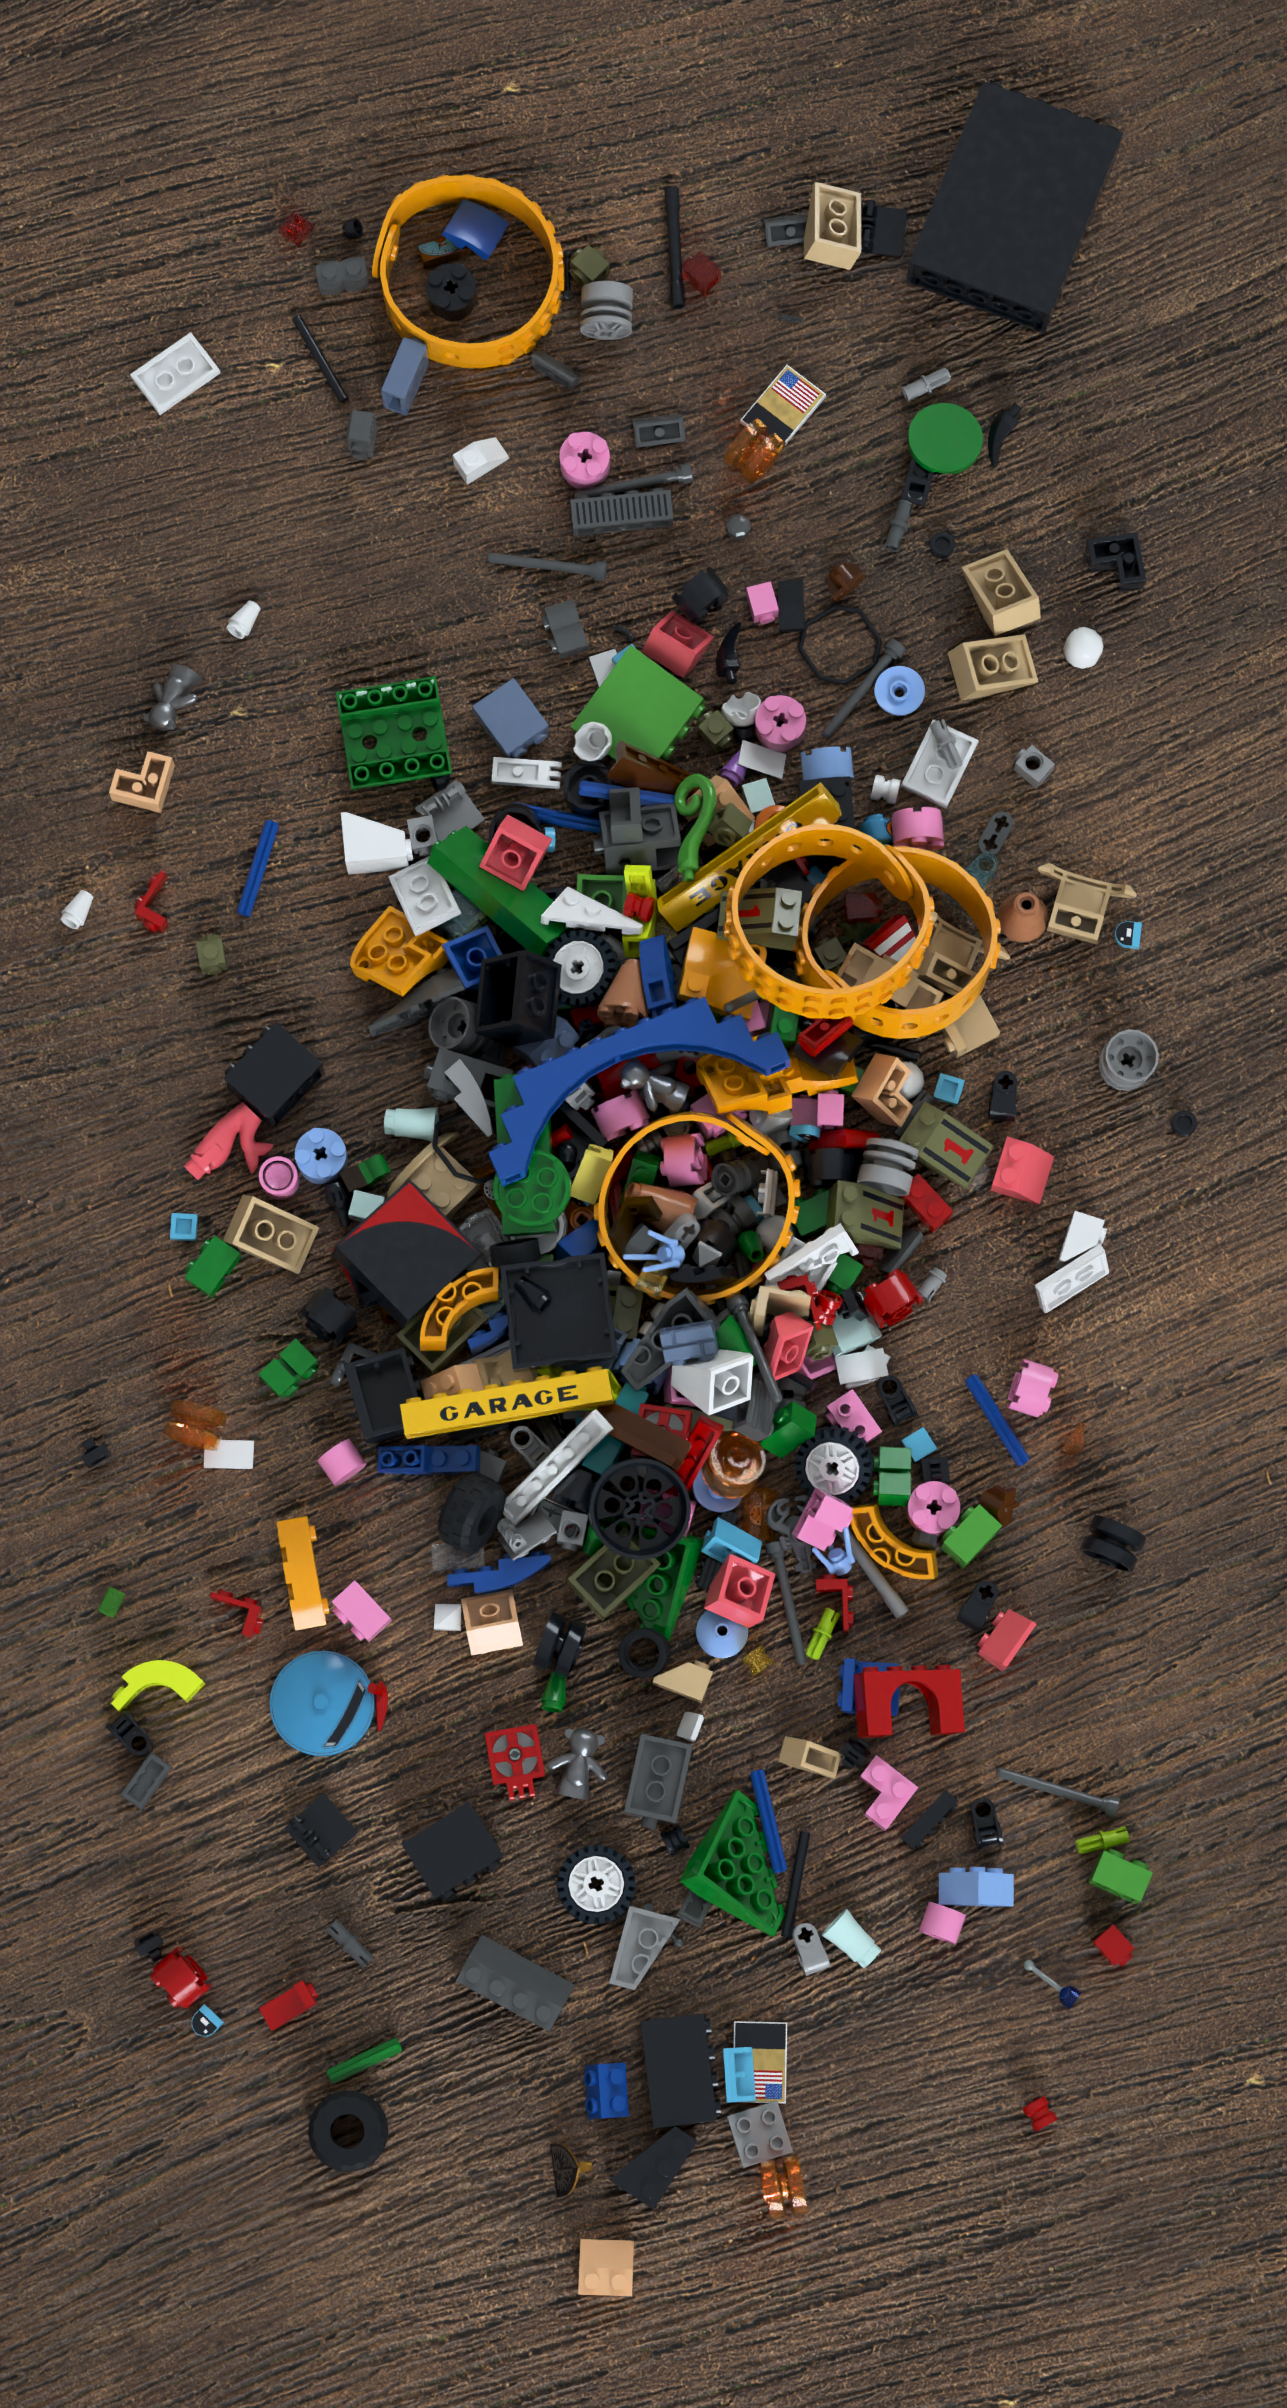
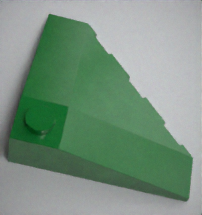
(664, 1591)
(732, 1867)

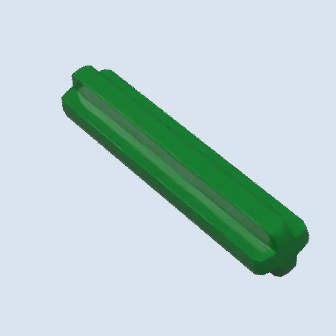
(364, 2060)

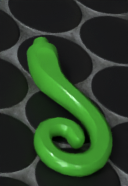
(690, 846)

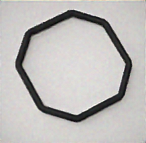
(859, 673)
(446, 1161)

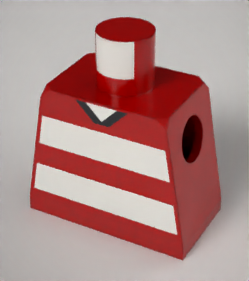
(892, 938)

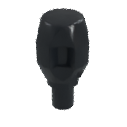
(338, 1200)

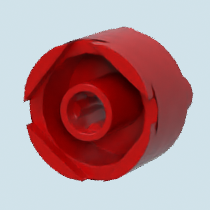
(891, 1299)
(180, 1978)

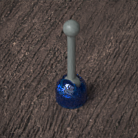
(1067, 1995)

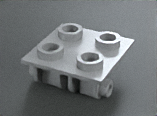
(451, 810)
(526, 1535)
(759, 2134)

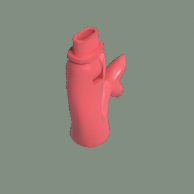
(219, 1141)

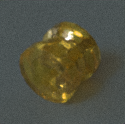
(757, 1660)

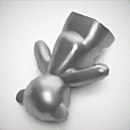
(173, 697)
(654, 1085)
(579, 1762)

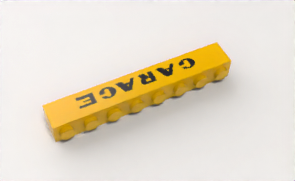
(692, 899)
(506, 1403)

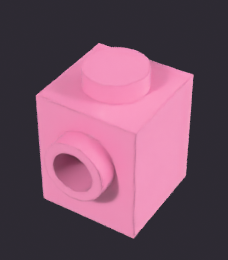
(762, 603)

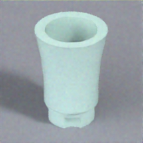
(411, 1122)
(852, 1939)

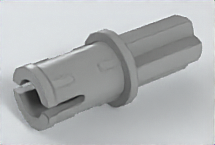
(926, 384)
(946, 744)

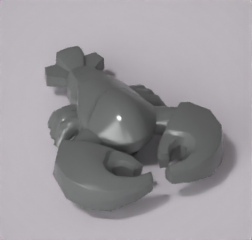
(775, 1519)

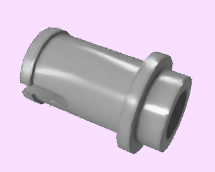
(932, 1283)

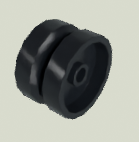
(1113, 1543)
(559, 1644)

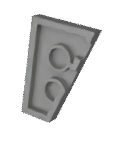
(640, 1945)

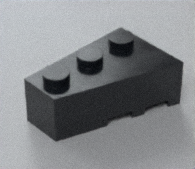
(656, 2167)

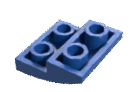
(475, 228)
(484, 1341)

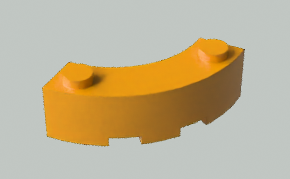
(452, 1302)
(888, 1549)
(301, 1573)

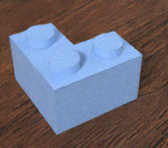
(976, 1887)

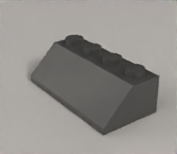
(515, 1983)

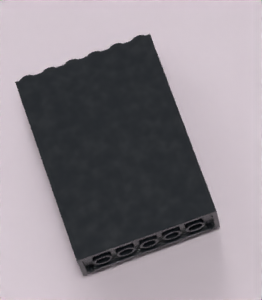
(1014, 206)

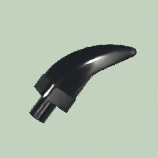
(1000, 428)
(727, 661)

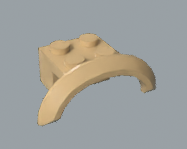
(1081, 903)
(951, 957)
(436, 1180)

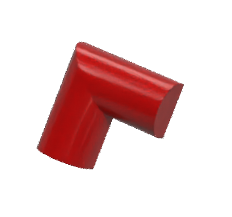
(822, 1033)
(844, 1138)

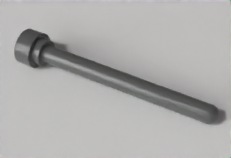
(681, 473)
(595, 570)
(892, 651)
(751, 996)
(738, 1307)
(778, 1553)
(1107, 1804)

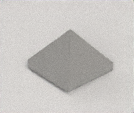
(705, 1255)

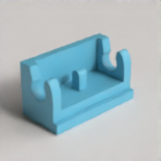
(729, 1539)
(739, 2074)

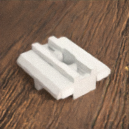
(767, 1193)

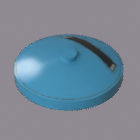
(322, 1703)

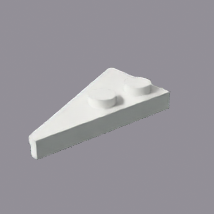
(588, 914)
(815, 1253)

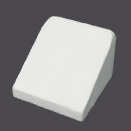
(690, 1726)

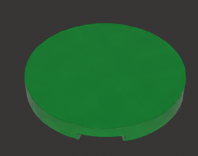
(945, 438)
(538, 1196)

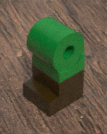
(365, 1174)

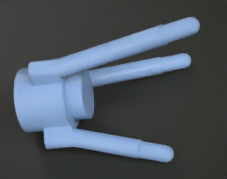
(669, 1254)
(838, 1560)

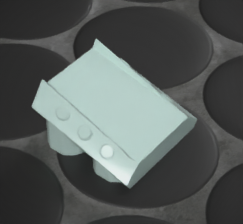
(854, 1333)

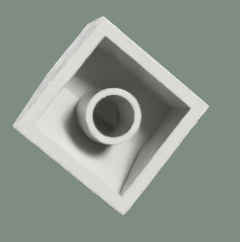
(1082, 1235)

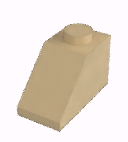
(686, 1680)
(809, 1757)

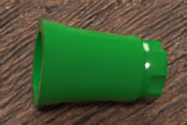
(731, 1336)

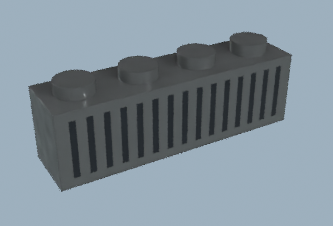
(621, 512)

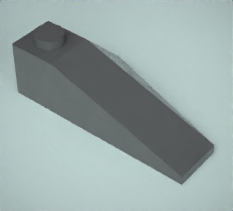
(420, 1002)
(648, 1358)

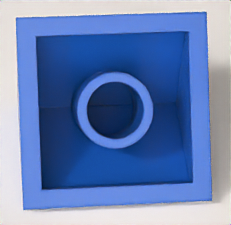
(467, 954)

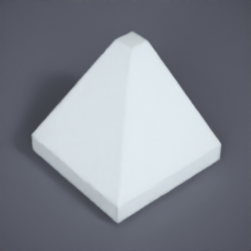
(447, 1617)

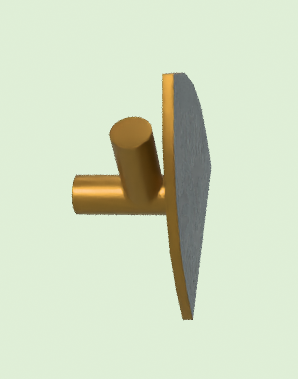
(566, 2169)

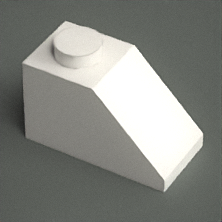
(479, 458)
(708, 1201)

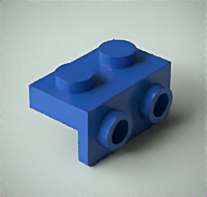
(606, 2090)

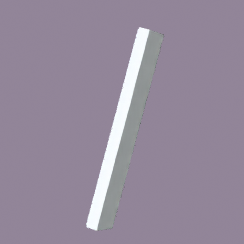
(556, 1466)

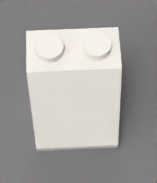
(373, 846)
(715, 1382)

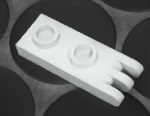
(525, 772)

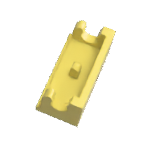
(591, 1173)

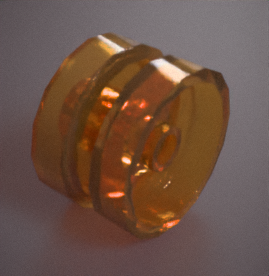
(754, 451)
(194, 1427)
(734, 1465)
(783, 2187)

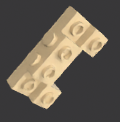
(864, 966)

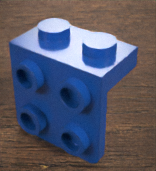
(846, 1698)

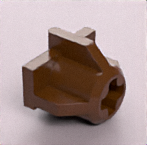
(844, 579)
(999, 1503)

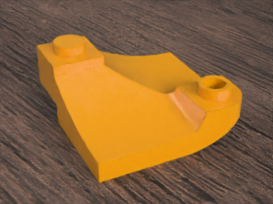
(395, 954)
(712, 973)
(805, 1077)
(742, 1088)

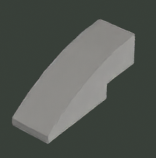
(470, 1097)

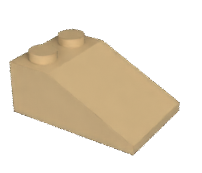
(833, 226)
(1002, 592)
(992, 666)
(270, 1234)

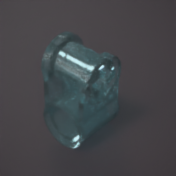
(981, 876)

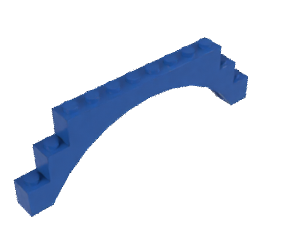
(679, 1029)

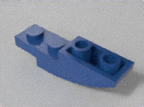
(657, 975)
(429, 1460)
(509, 1573)

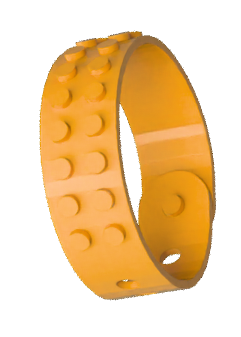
(481, 191)
(877, 858)
(935, 871)
(747, 1135)

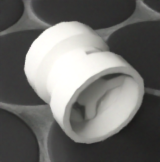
(884, 789)

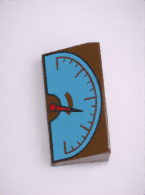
(440, 251)

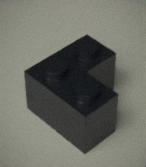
(1122, 555)

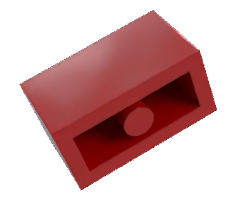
(927, 1204)

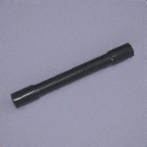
(672, 207)

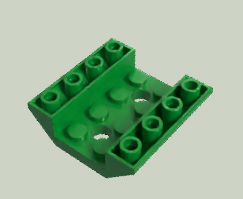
(391, 717)

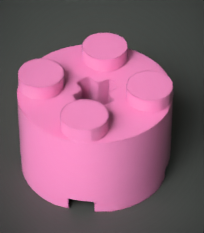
(584, 446)
(780, 709)
(918, 828)
(620, 1114)
(684, 1160)
(1031, 1388)
(945, 1500)

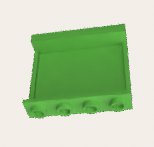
(643, 706)

